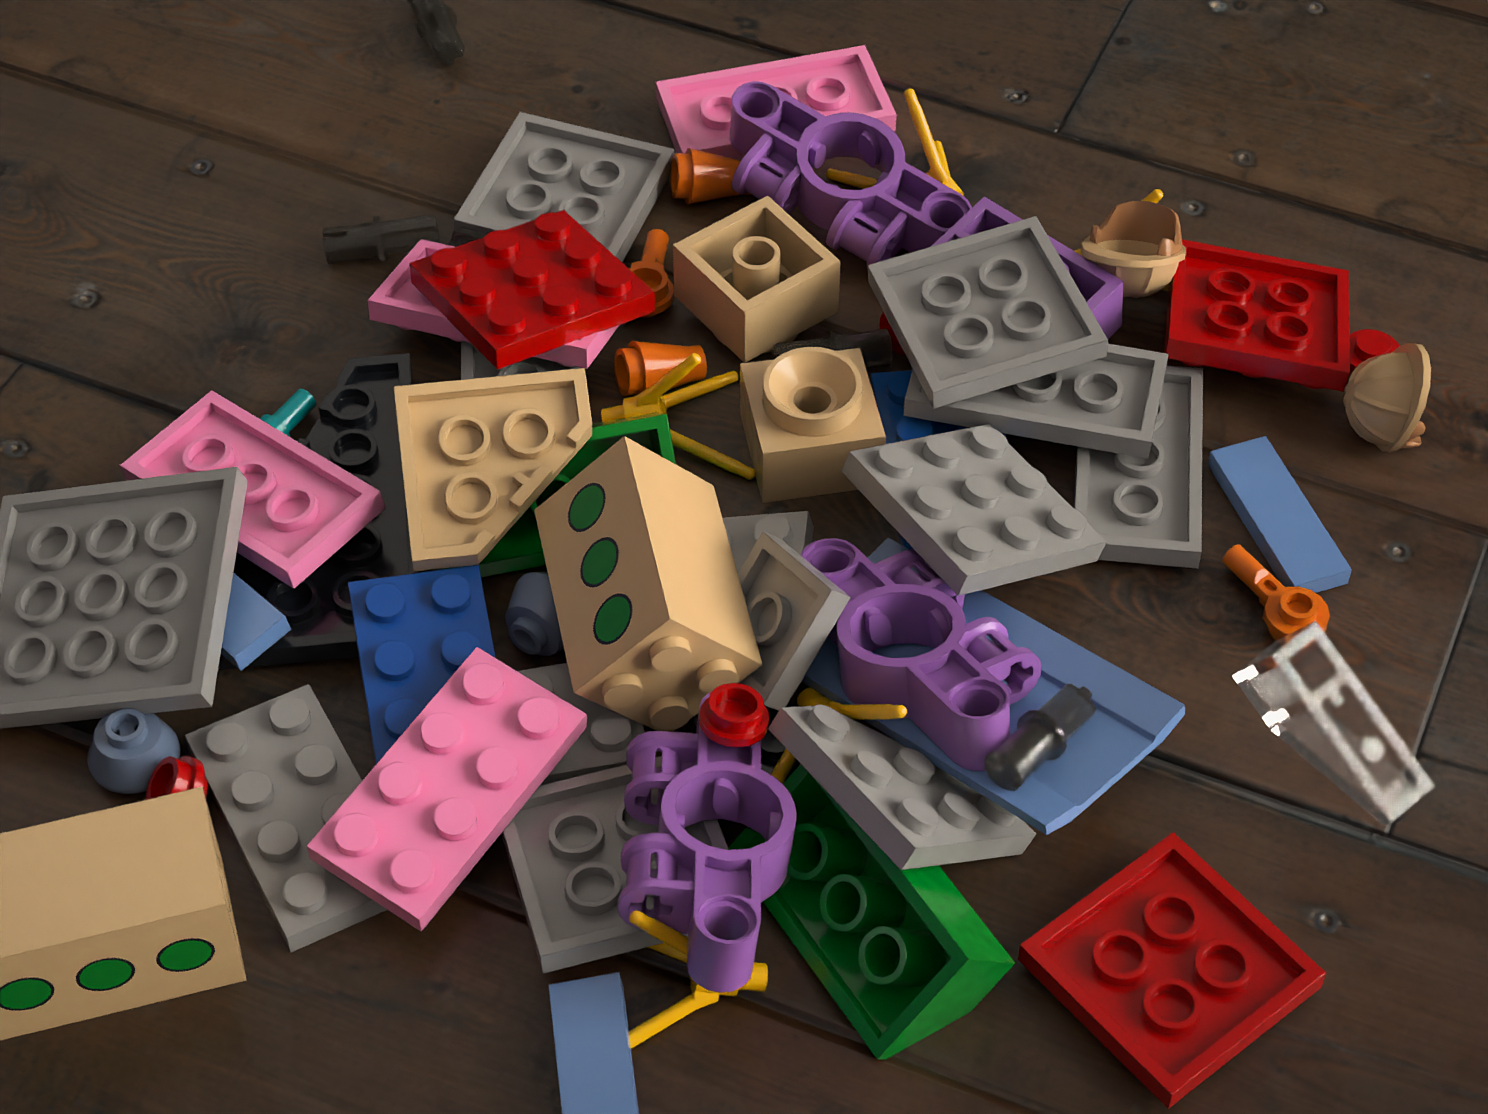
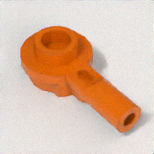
(652, 270)
(1285, 607)

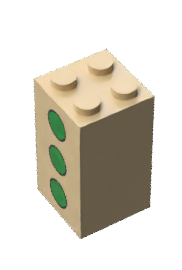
(645, 587)
(113, 913)

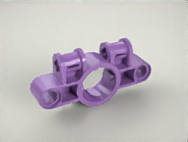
(788, 139)
(950, 690)
(697, 886)

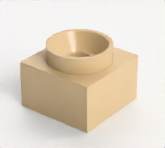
(756, 278)
(806, 418)

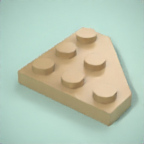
(482, 456)

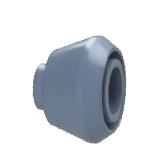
(533, 616)
(128, 750)

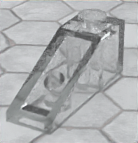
(1333, 722)

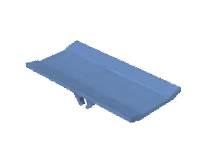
(1124, 729)

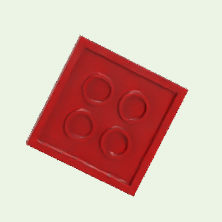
(531, 288)
(1260, 316)
(1171, 968)

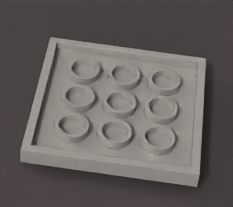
(116, 595)

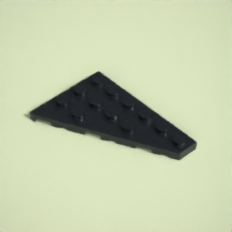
(362, 437)

